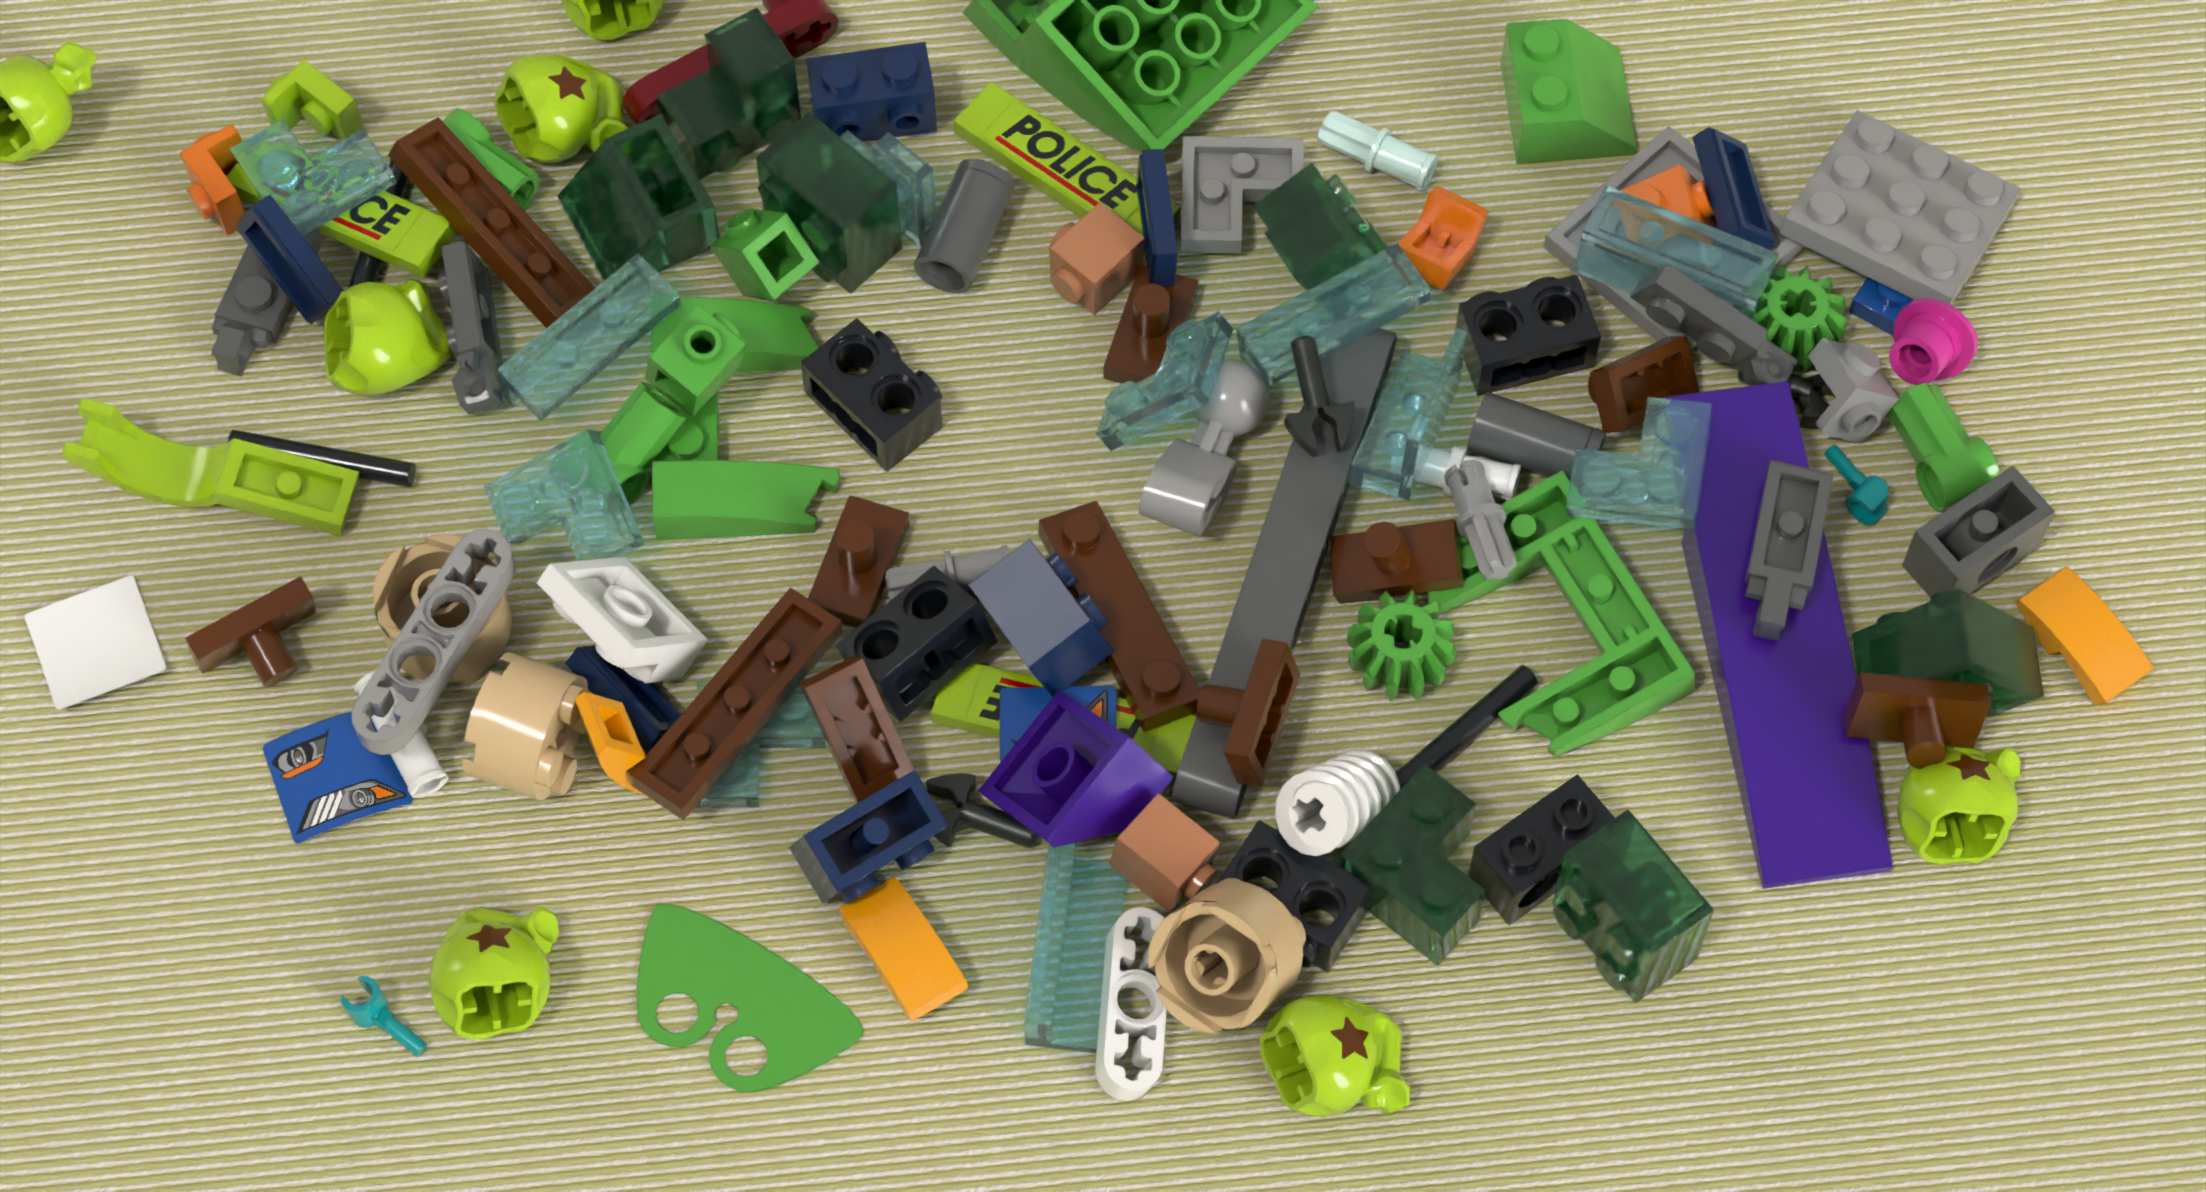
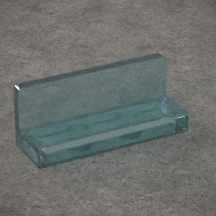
(1635, 237)
(1334, 312)
(588, 338)
(1408, 420)
(1067, 968)

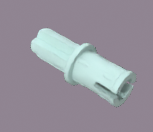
(1377, 149)

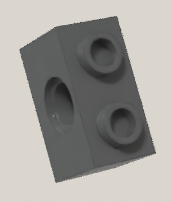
(1979, 535)

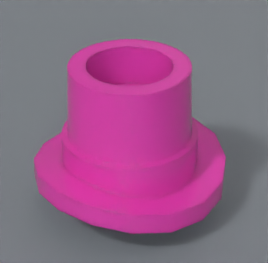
(1931, 342)

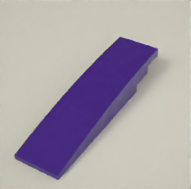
(1782, 702)

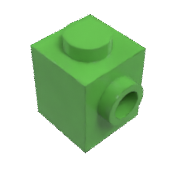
(763, 252)
(696, 359)

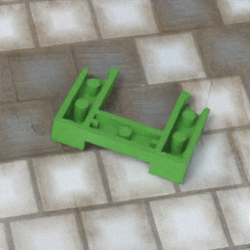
(723, 498)
(1638, 659)

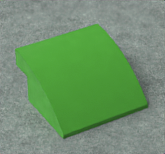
(1137, 64)

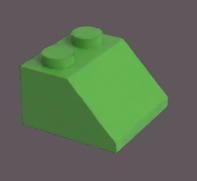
(1564, 93)

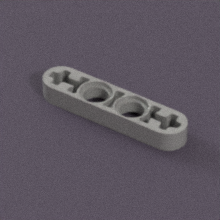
(426, 637)

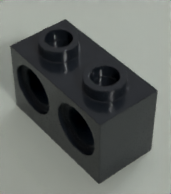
(1532, 346)
(861, 400)
(920, 641)
(1525, 856)
(1304, 886)

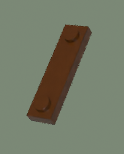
(490, 221)
(1144, 654)
(736, 703)

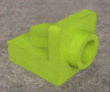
(316, 98)

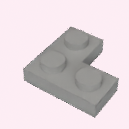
(1222, 176)

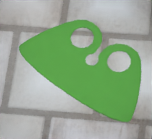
(773, 998)

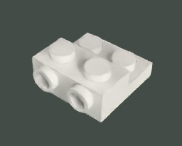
(624, 617)

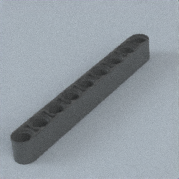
(1286, 561)

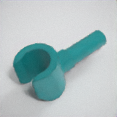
(1870, 494)
(377, 1013)

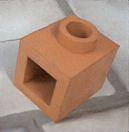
(1095, 258)
(1165, 854)

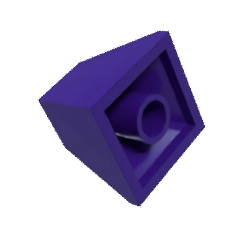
(1074, 776)

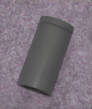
(964, 226)
(1529, 436)

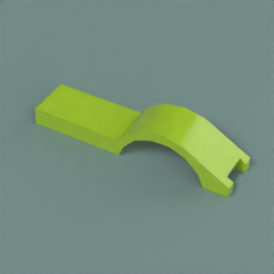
(229, 474)

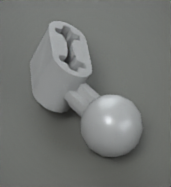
(1196, 476)

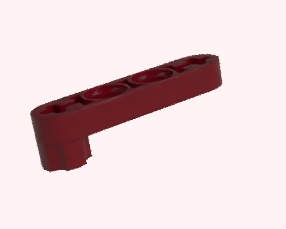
(798, 24)

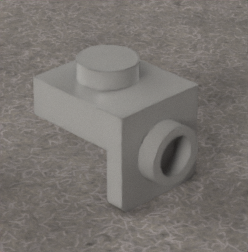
(1859, 390)

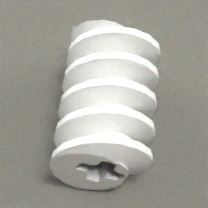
(1334, 801)

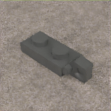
(251, 311)
(1714, 324)
(474, 328)
(1786, 543)

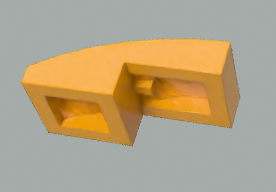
(2087, 634)
(611, 737)
(903, 948)

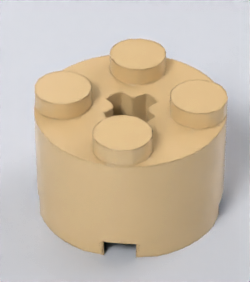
(402, 585)
(526, 728)
(1226, 956)

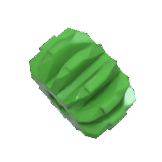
(1800, 313)
(1400, 667)

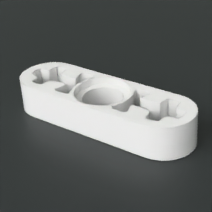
(1111, 1046)

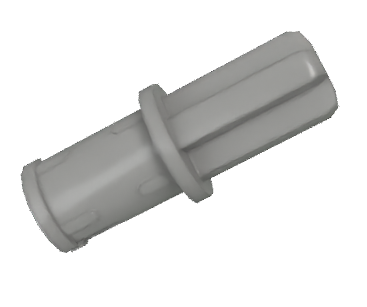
(1481, 520)
(960, 569)

